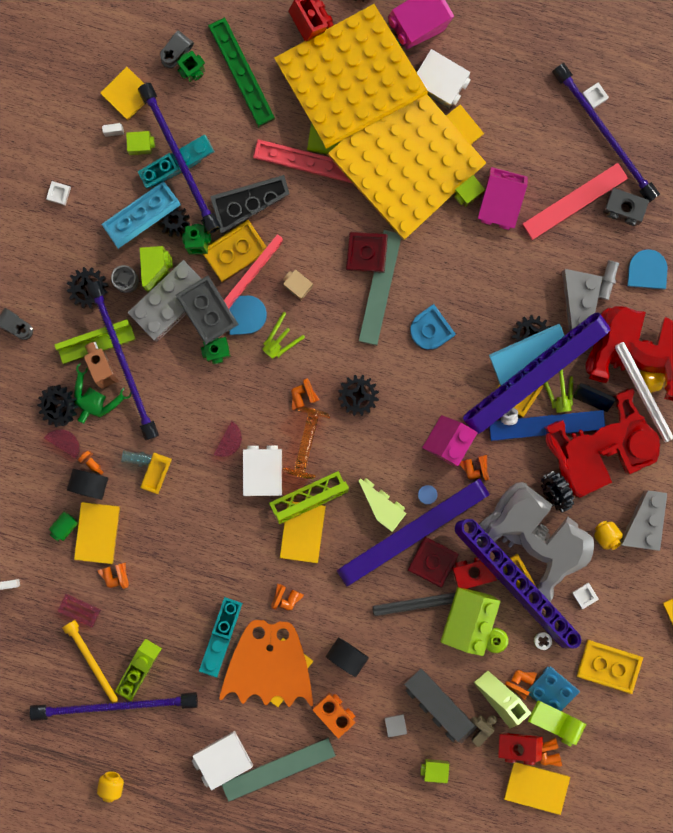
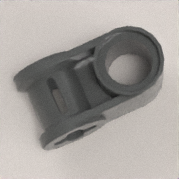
(177, 46)
(12, 323)

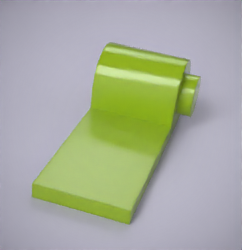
(557, 722)

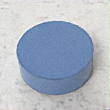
(427, 494)

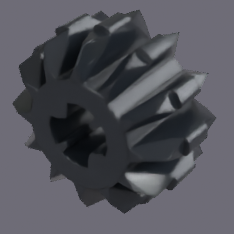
(175, 227)

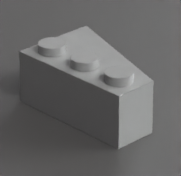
(647, 522)

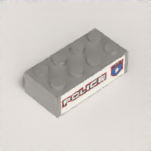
(160, 307)

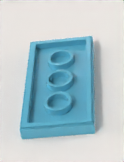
(141, 214)
(518, 355)

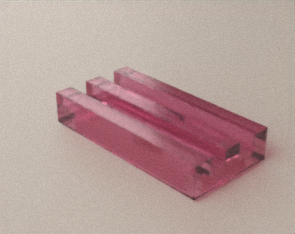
(64, 603)

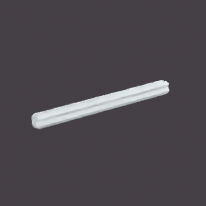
(644, 392)

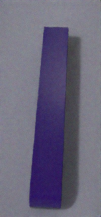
(537, 373)
(413, 532)
(526, 586)

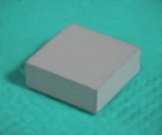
(395, 725)

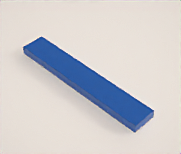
(535, 425)

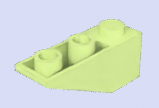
(383, 509)
(502, 699)

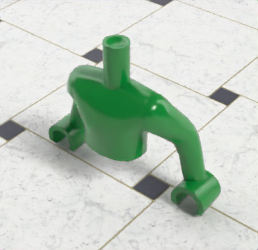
(92, 401)

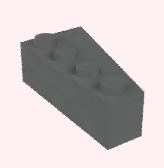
(244, 202)
(440, 706)

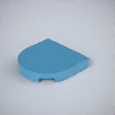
(647, 270)
(249, 314)
(430, 329)

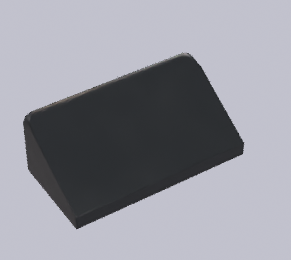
(593, 397)

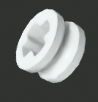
(510, 417)
(549, 640)

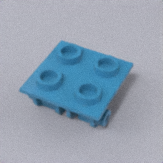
(553, 689)

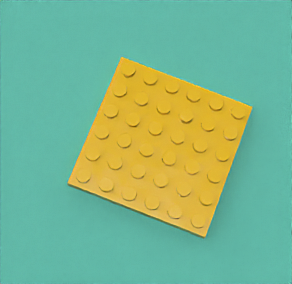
(351, 76)
(408, 163)

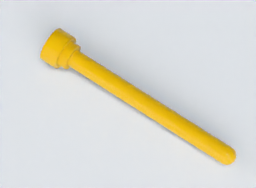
(72, 630)

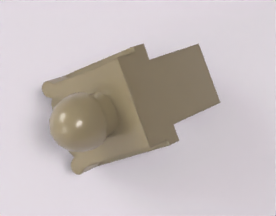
(486, 728)

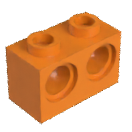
(330, 718)

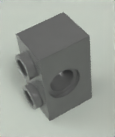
(636, 204)

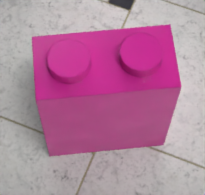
(419, 20)
(502, 198)
(449, 440)

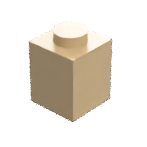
(297, 284)

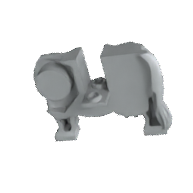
(518, 521)

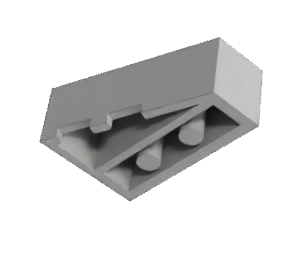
(581, 295)

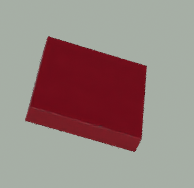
(367, 252)
(433, 562)

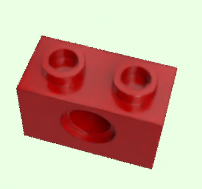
(462, 577)
(509, 748)

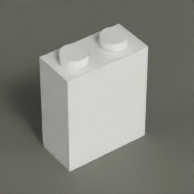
(443, 78)
(262, 471)
(222, 760)

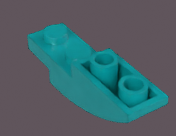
(167, 166)
(220, 637)

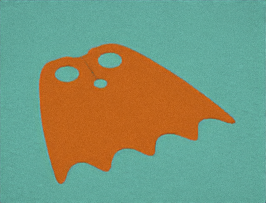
(266, 672)

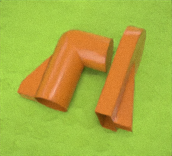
(296, 392)
(90, 463)
(473, 474)
(111, 582)
(288, 604)
(528, 677)
(554, 759)

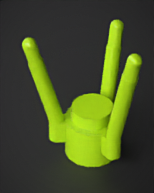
(273, 347)
(564, 402)

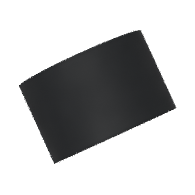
(87, 484)
(347, 657)

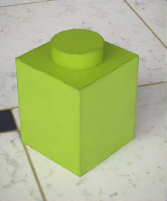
(140, 143)
(469, 191)
(435, 771)

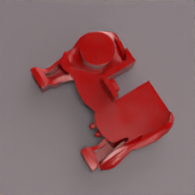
(626, 328)
(581, 459)

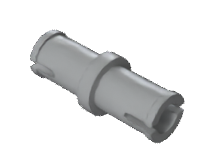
(608, 280)

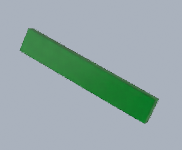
(241, 72)

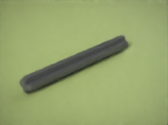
(413, 604)

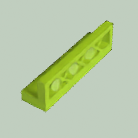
(74, 348)
(311, 501)

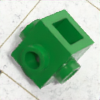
(191, 60)
(196, 239)
(222, 353)

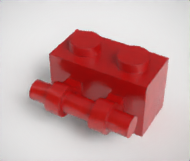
(310, 18)

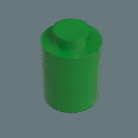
(62, 526)

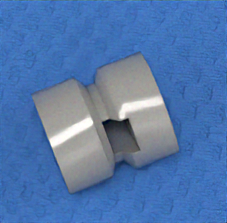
(125, 279)

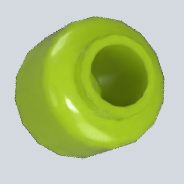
(502, 644)

